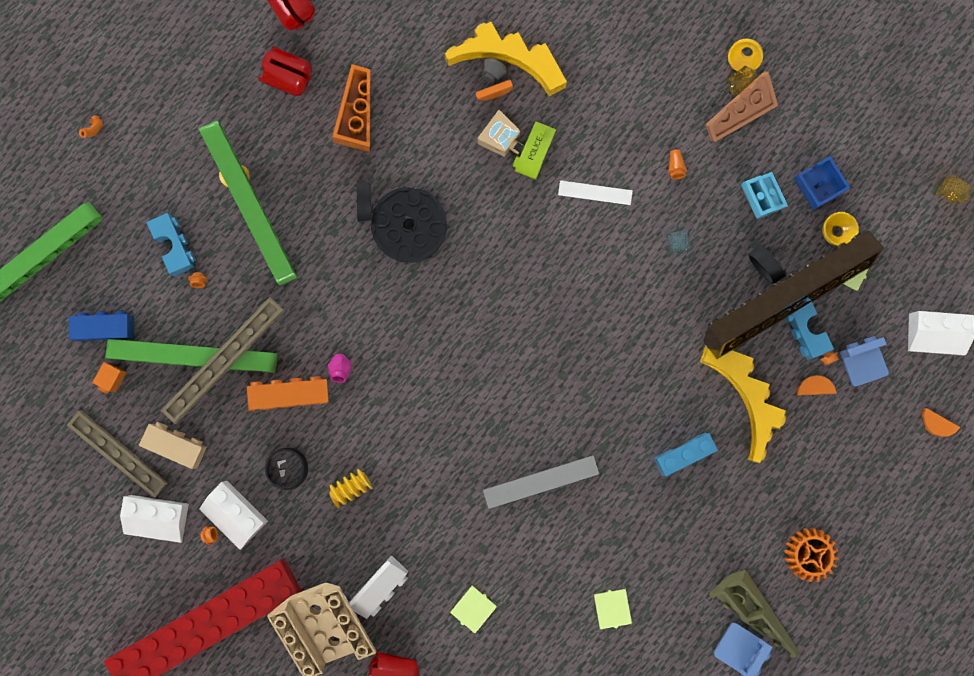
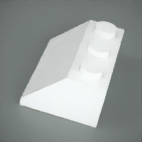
(940, 332)
(233, 514)
(153, 518)
(379, 588)

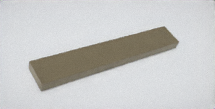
(117, 454)

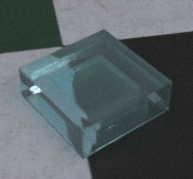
(678, 241)

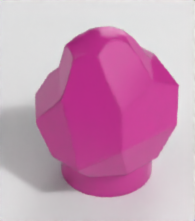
(339, 368)

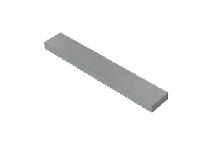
(541, 482)

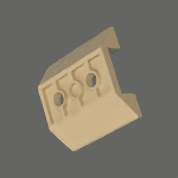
(308, 630)

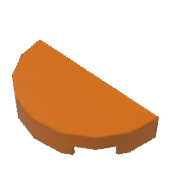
(494, 91)
(816, 385)
(938, 425)

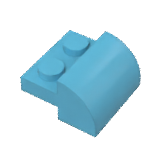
(764, 195)

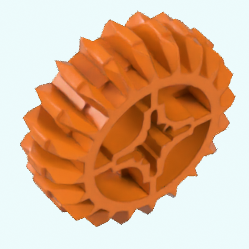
(819, 551)

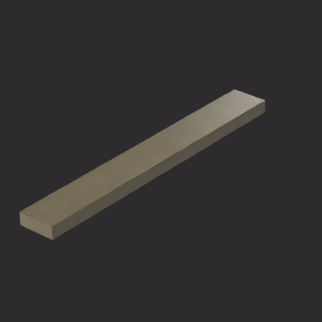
(222, 360)

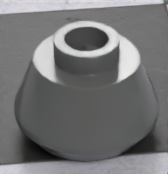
(493, 70)

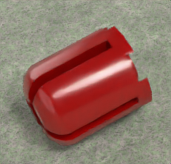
(292, 11)
(285, 71)
(392, 665)

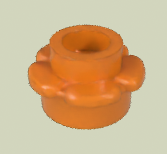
(197, 280)
(829, 357)
(209, 535)

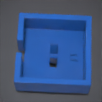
(826, 178)

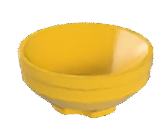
(738, 59)
(847, 224)

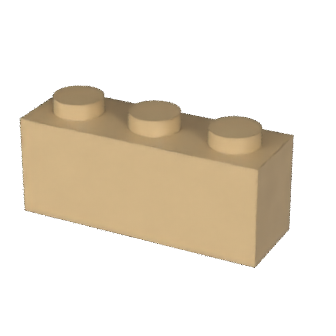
(173, 445)

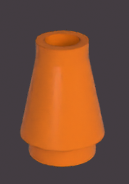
(677, 167)

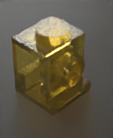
(741, 80)
(954, 189)

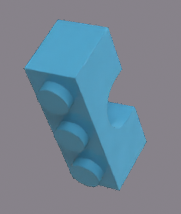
(179, 258)
(811, 344)
(685, 455)

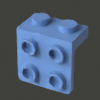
(864, 361)
(742, 650)

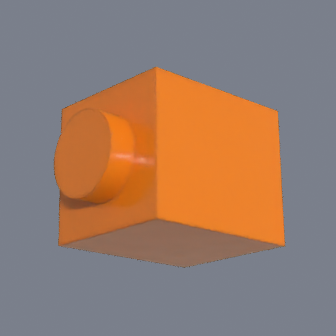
(109, 378)

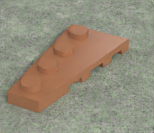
(744, 108)

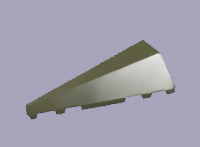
(745, 598)

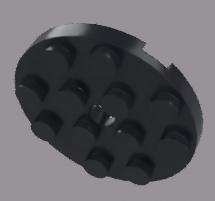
(395, 210)

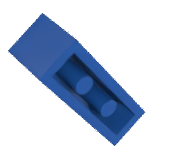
(101, 326)

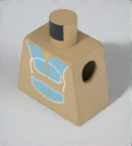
(501, 136)

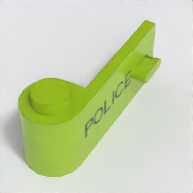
(534, 151)

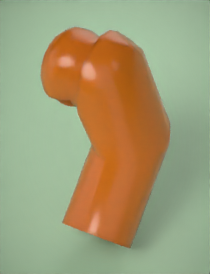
(93, 130)

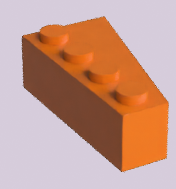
(354, 114)
(287, 394)

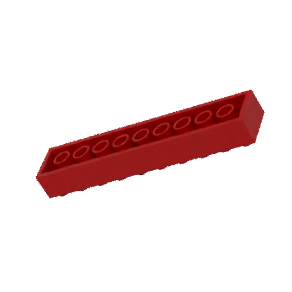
(206, 623)

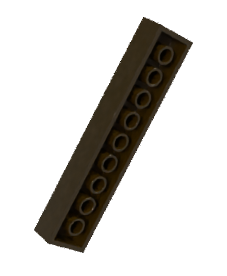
(790, 295)

